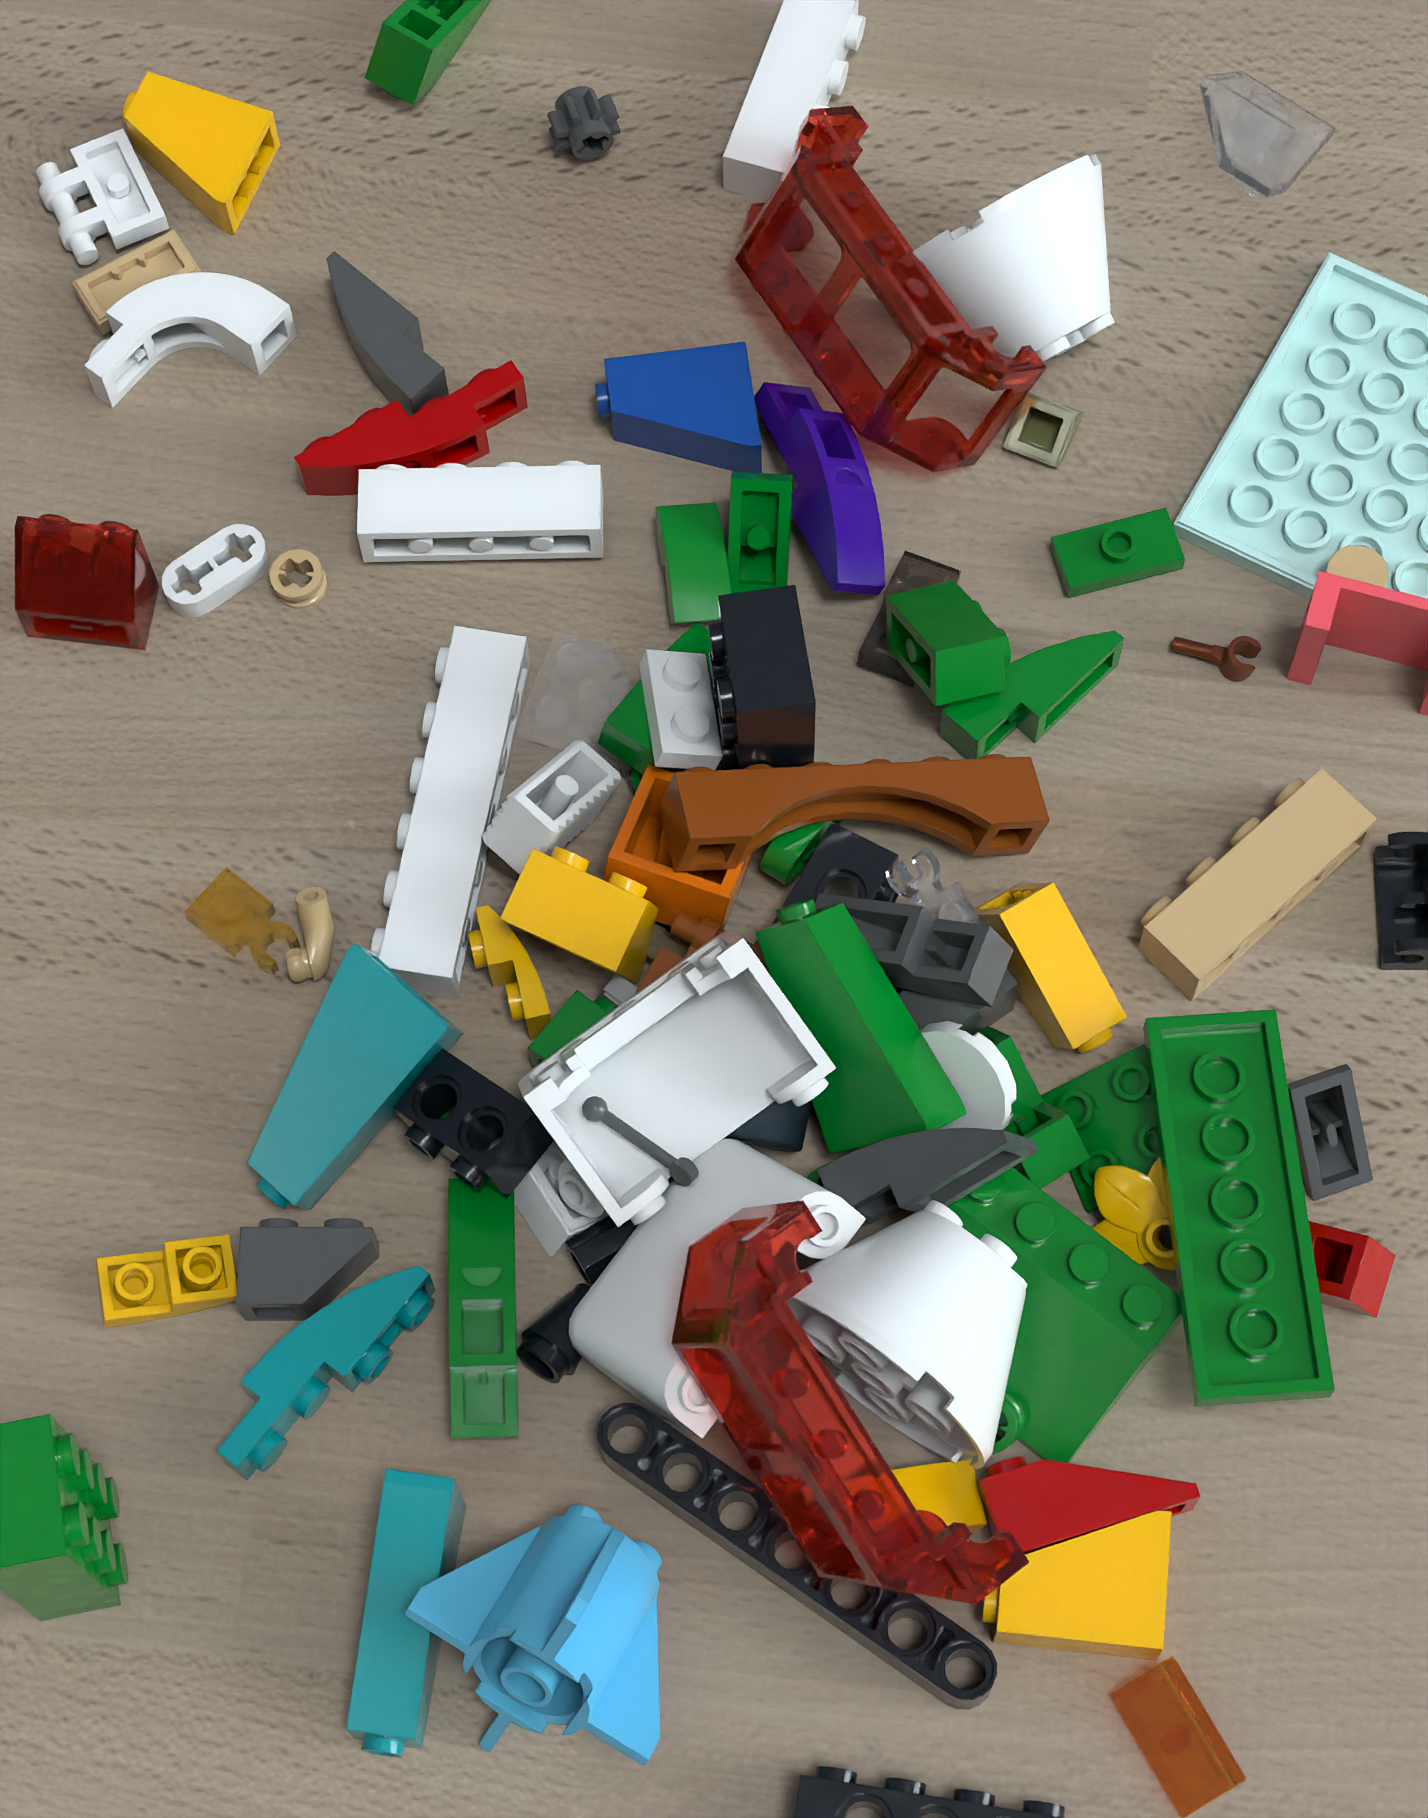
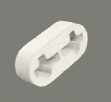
(215, 570)

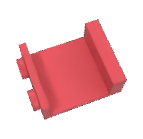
(1363, 621)

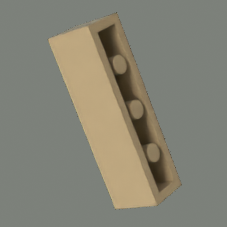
(1254, 883)

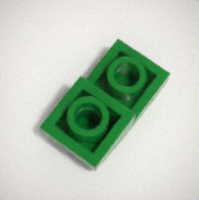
(693, 561)

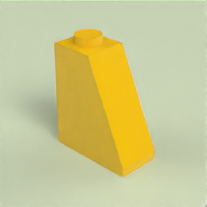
(203, 144)
(1053, 966)
(1090, 1593)

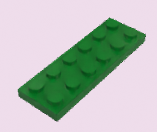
(1237, 1209)

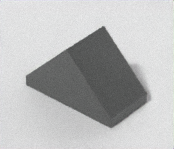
(1329, 1132)

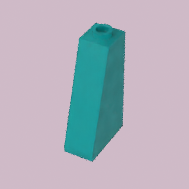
(348, 1076)
(396, 1656)

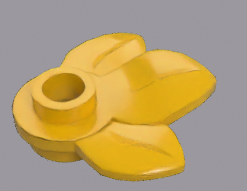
(1134, 1212)

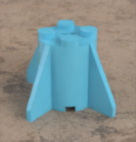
(558, 1631)

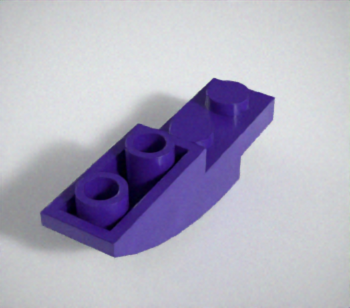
(833, 488)

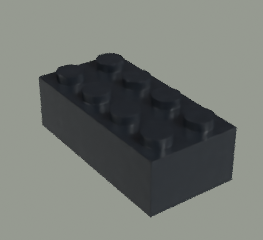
(762, 680)

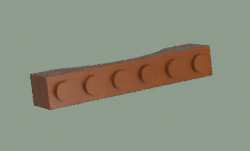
(971, 803)

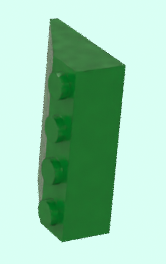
(1085, 1315)

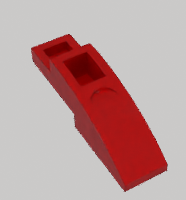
(439, 433)

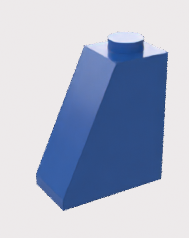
(685, 405)

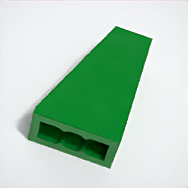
(884, 1069)

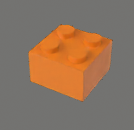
(644, 856)

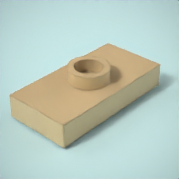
(143, 265)

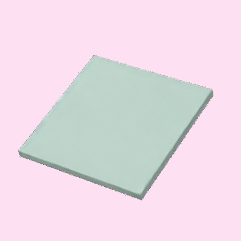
(1327, 441)

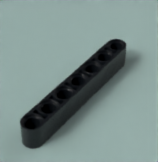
(759, 1543)

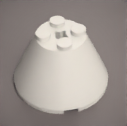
(1032, 263)
(921, 1328)

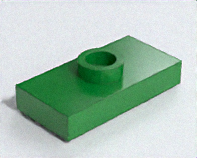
(1117, 552)

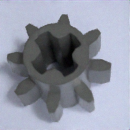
(584, 122)

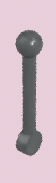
(681, 1170)

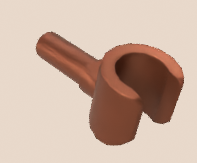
(1224, 656)

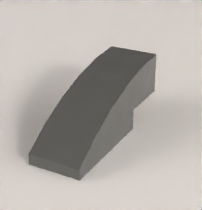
(385, 339)
(930, 953)
(923, 1168)

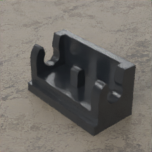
(1402, 901)

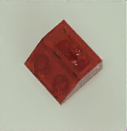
(83, 582)

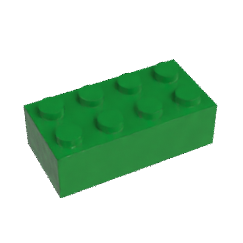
(56, 1523)

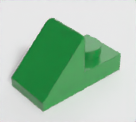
(759, 530)

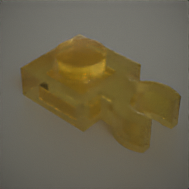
(237, 916)

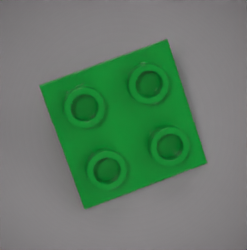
(1112, 1116)

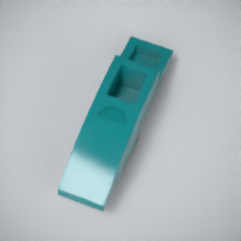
(338, 1341)

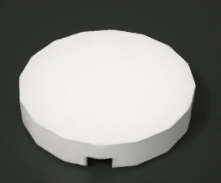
(976, 1073)

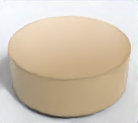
(1359, 564)

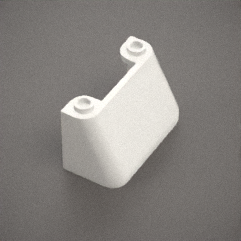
(680, 1068)
(632, 1307)

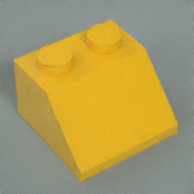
(582, 913)

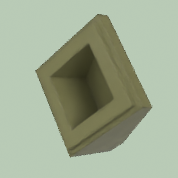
(1043, 429)

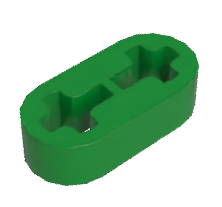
(792, 851)

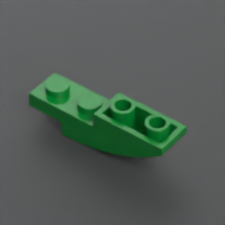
(482, 1313)

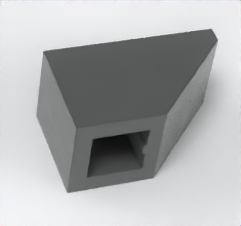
(299, 1270)

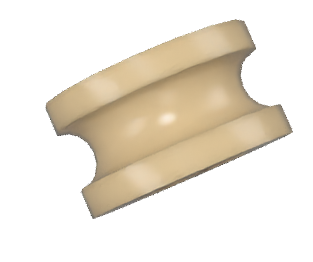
(304, 563)

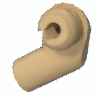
(318, 936)

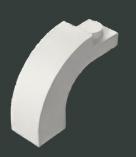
(184, 314)

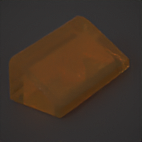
(1177, 1737)

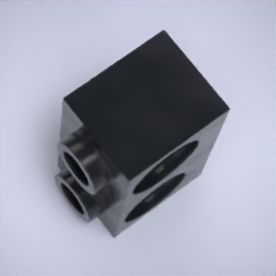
(478, 1118)

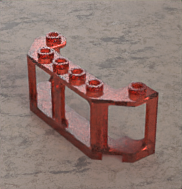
(880, 255)
(800, 1426)

